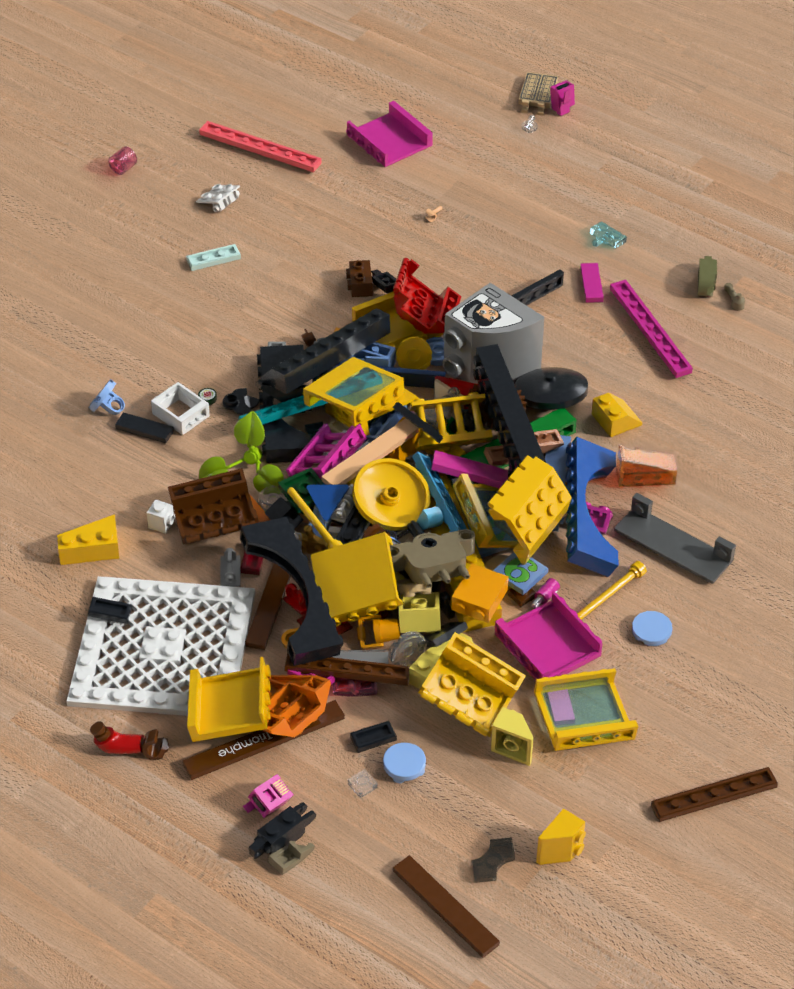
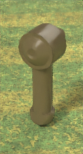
(738, 301)

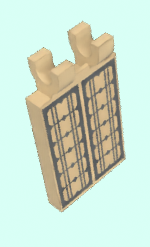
(537, 92)

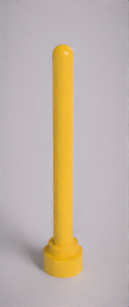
(313, 519)
(636, 570)

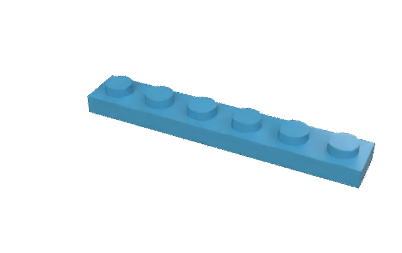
(439, 493)

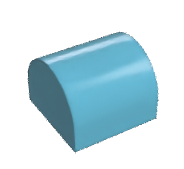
(430, 518)

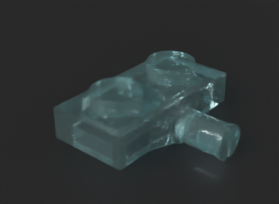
(607, 235)

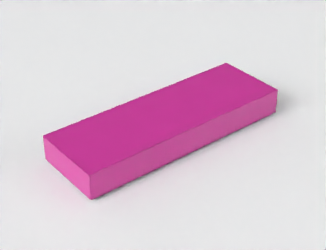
(591, 282)

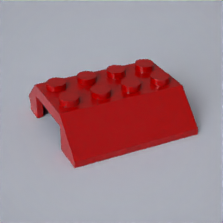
(419, 303)

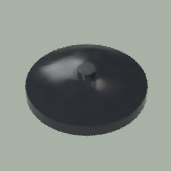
(552, 388)

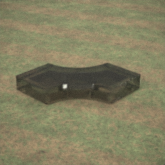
(487, 866)

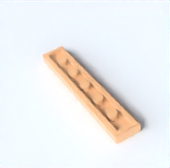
(374, 450)

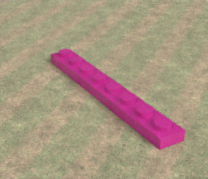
(651, 328)

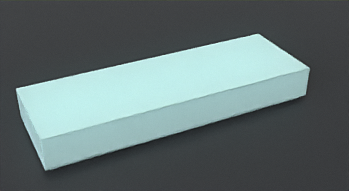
(213, 257)

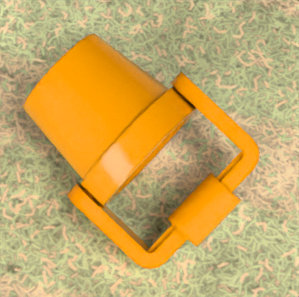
(384, 631)

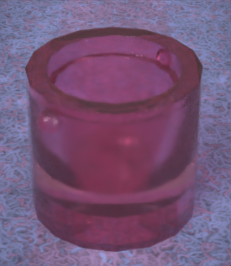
(122, 160)

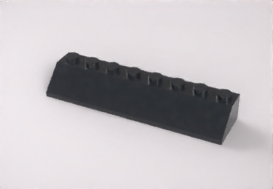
(328, 352)

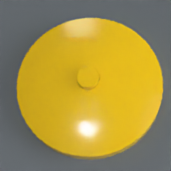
(390, 493)

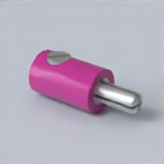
(544, 594)

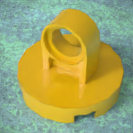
(414, 353)

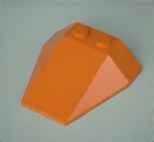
(296, 702)

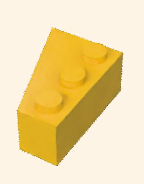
(89, 542)

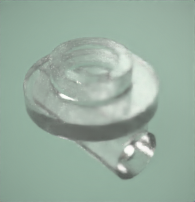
(530, 125)

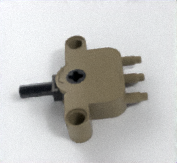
(433, 556)

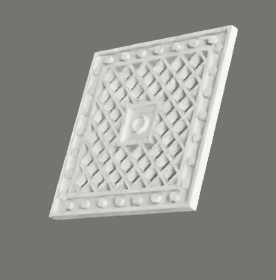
(159, 644)

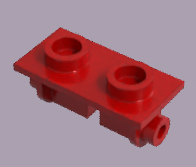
(295, 598)

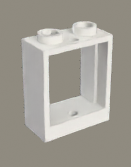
(191, 418)

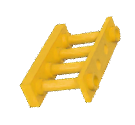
(461, 437)

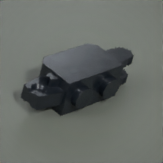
(280, 830)

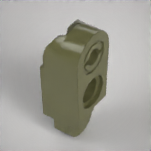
(707, 276)

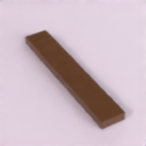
(268, 608)
(353, 670)
(714, 794)
(446, 906)

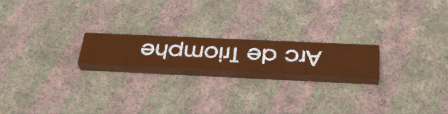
(252, 744)

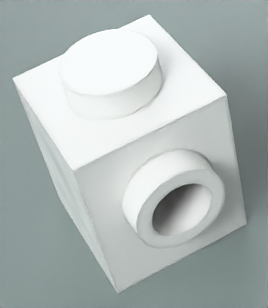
(160, 516)

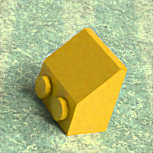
(614, 414)
(561, 839)

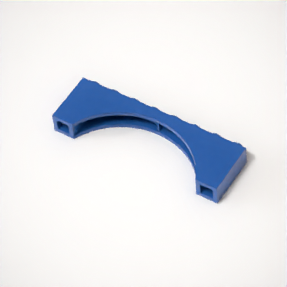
(584, 541)

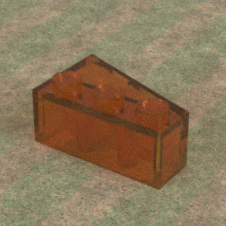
(644, 468)

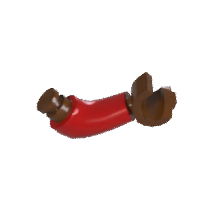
(116, 743)

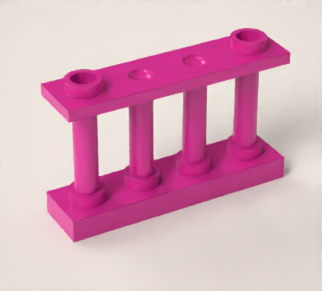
(321, 442)

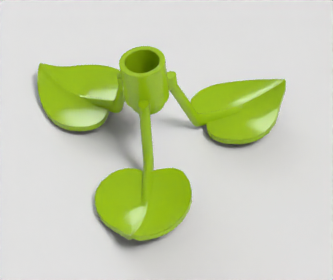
(250, 432)

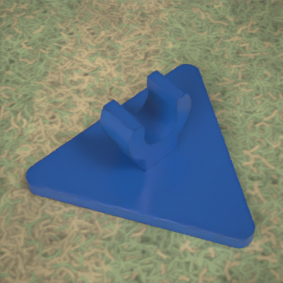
(327, 497)

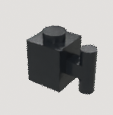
(283, 508)

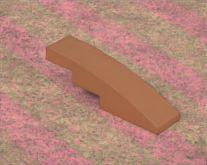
(547, 440)

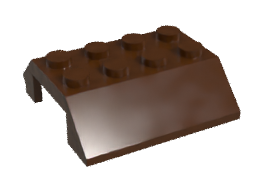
(212, 506)

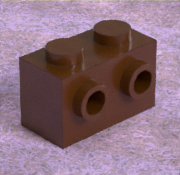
(360, 278)

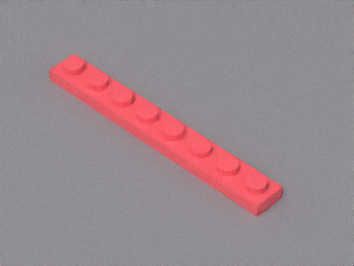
(260, 146)

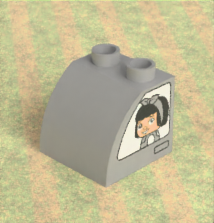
(487, 320)

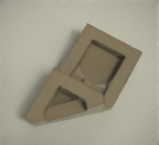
(289, 856)

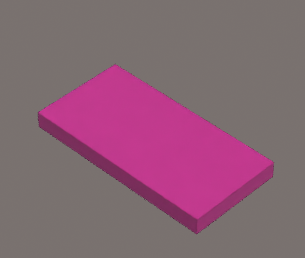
(476, 471)

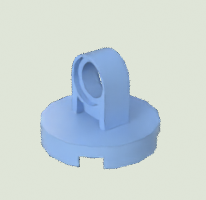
(105, 398)

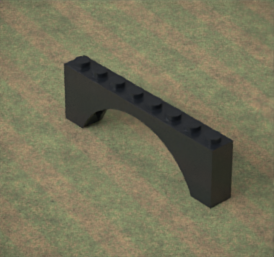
(281, 440)
(277, 543)

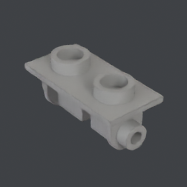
(230, 569)

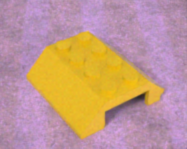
(530, 504)
(471, 684)

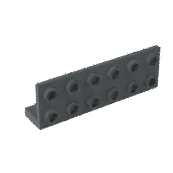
(674, 543)

